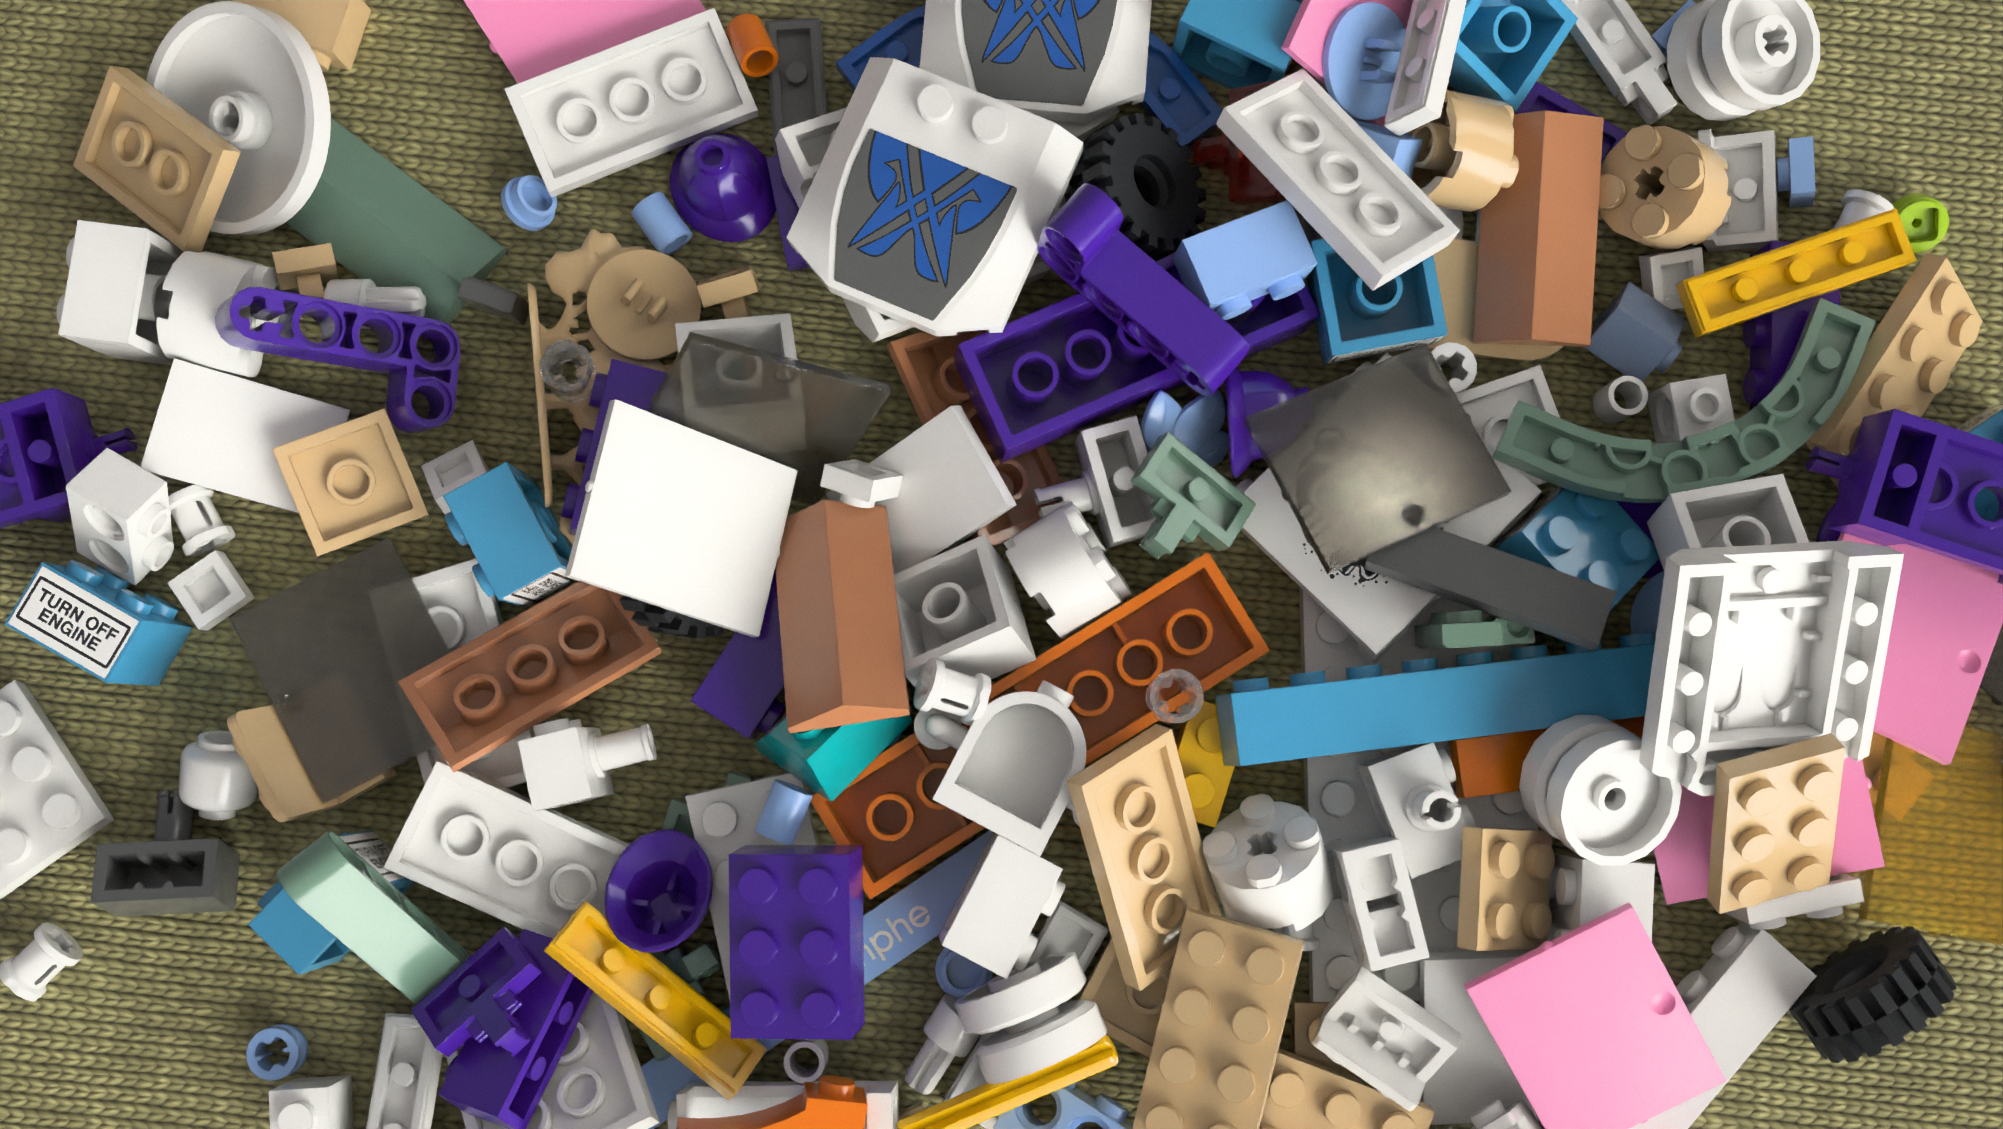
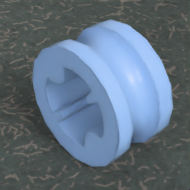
(258, 1057)

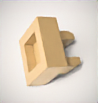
(306, 268)
(729, 290)

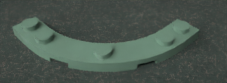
(1731, 453)

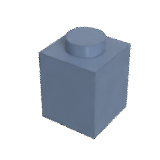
(1636, 334)

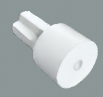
(365, 293)
(944, 1042)

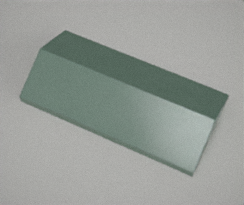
(393, 227)

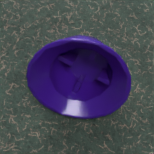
(723, 187)
(1246, 395)
(658, 891)

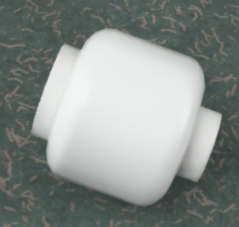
(215, 777)

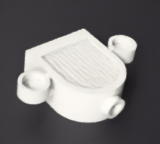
(1010, 763)

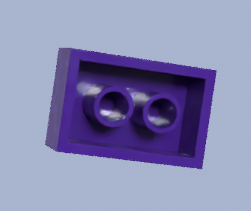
(796, 942)

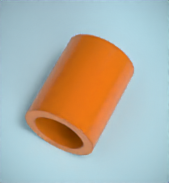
(752, 45)

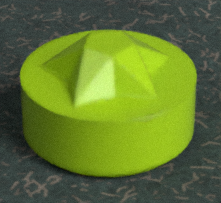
(1923, 220)

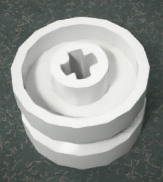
(1742, 55)
(1593, 792)
(1031, 1019)

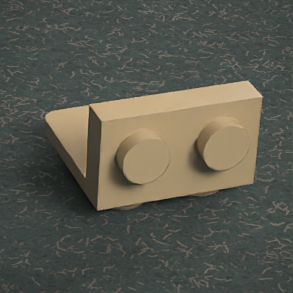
(278, 769)

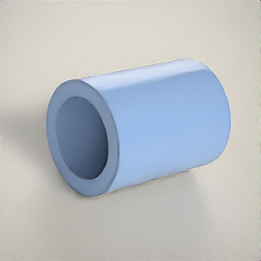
(661, 223)
(783, 812)

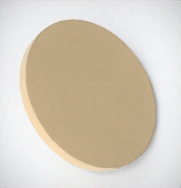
(638, 302)

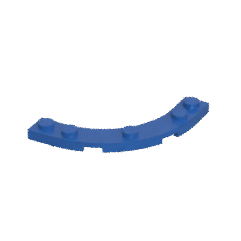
(1170, 89)

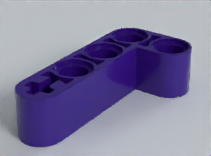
(1137, 293)
(342, 347)

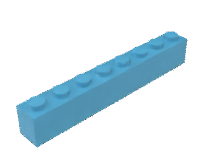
(1431, 702)

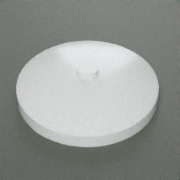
(259, 91)

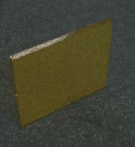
(1940, 841)

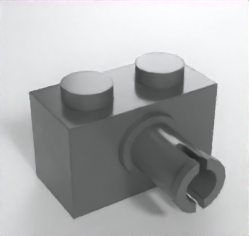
(167, 873)

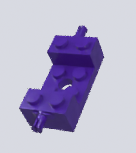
(42, 448)
(1918, 488)

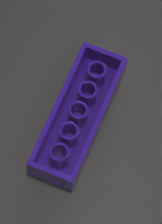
(1080, 367)

